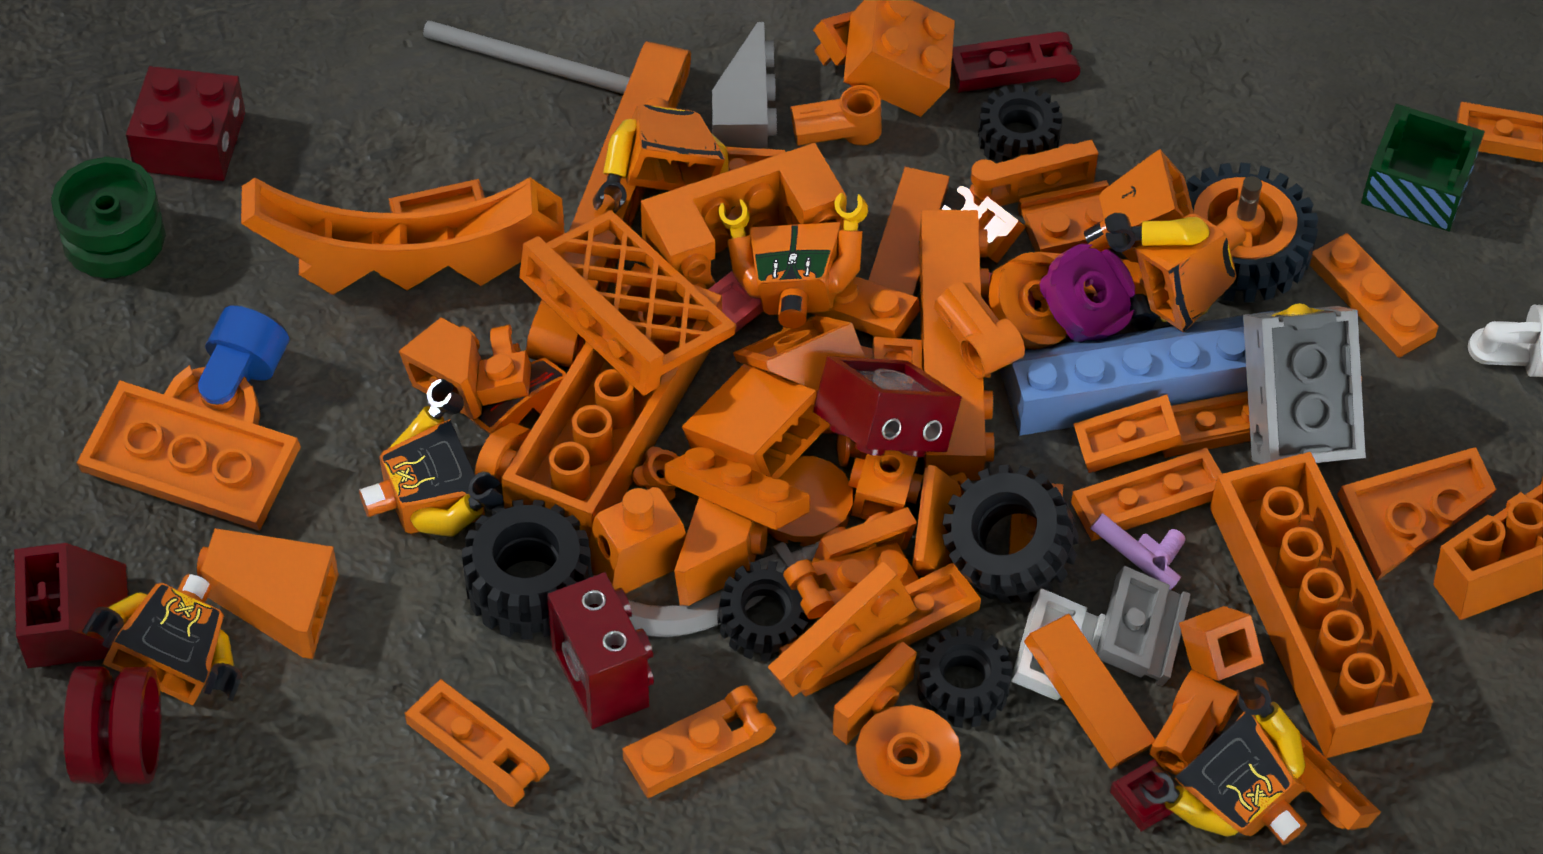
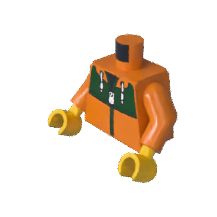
(796, 265)

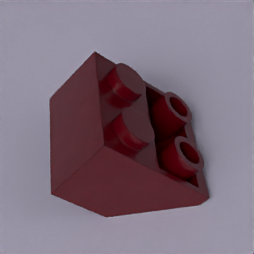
(56, 597)

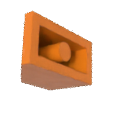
(446, 354)
(714, 549)

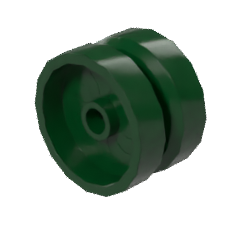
(108, 217)

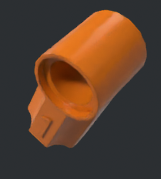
(851, 117)
(983, 338)
(1197, 713)

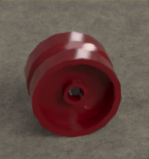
(112, 725)

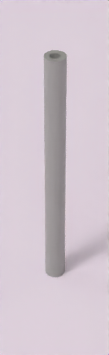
(525, 57)

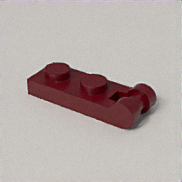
(1014, 61)

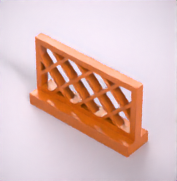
(596, 313)

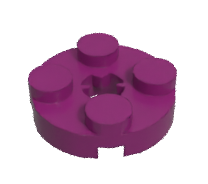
(1068, 302)

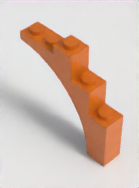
(406, 248)

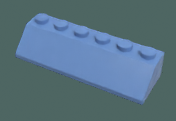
(1093, 377)

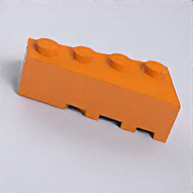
(1494, 558)

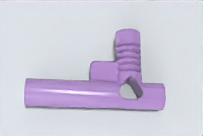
(1146, 552)

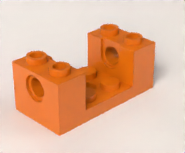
(776, 191)

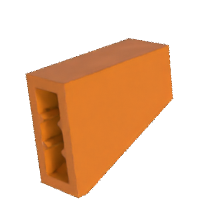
(272, 584)

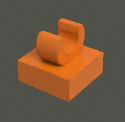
(834, 38)

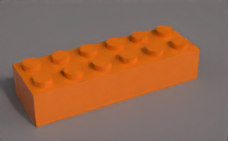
(600, 424)
(1320, 605)

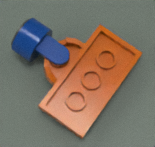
(202, 434)

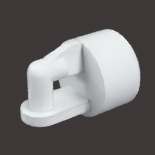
(1511, 343)

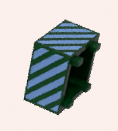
(1422, 167)

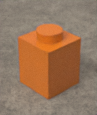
(1221, 643)

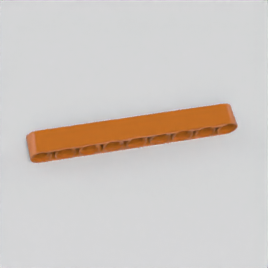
(658, 73)

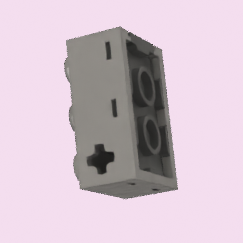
(1304, 384)

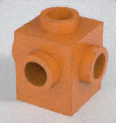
(884, 483)

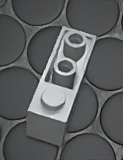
(742, 95)

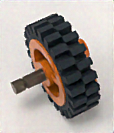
(1275, 221)

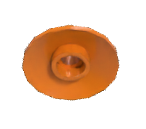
(913, 734)

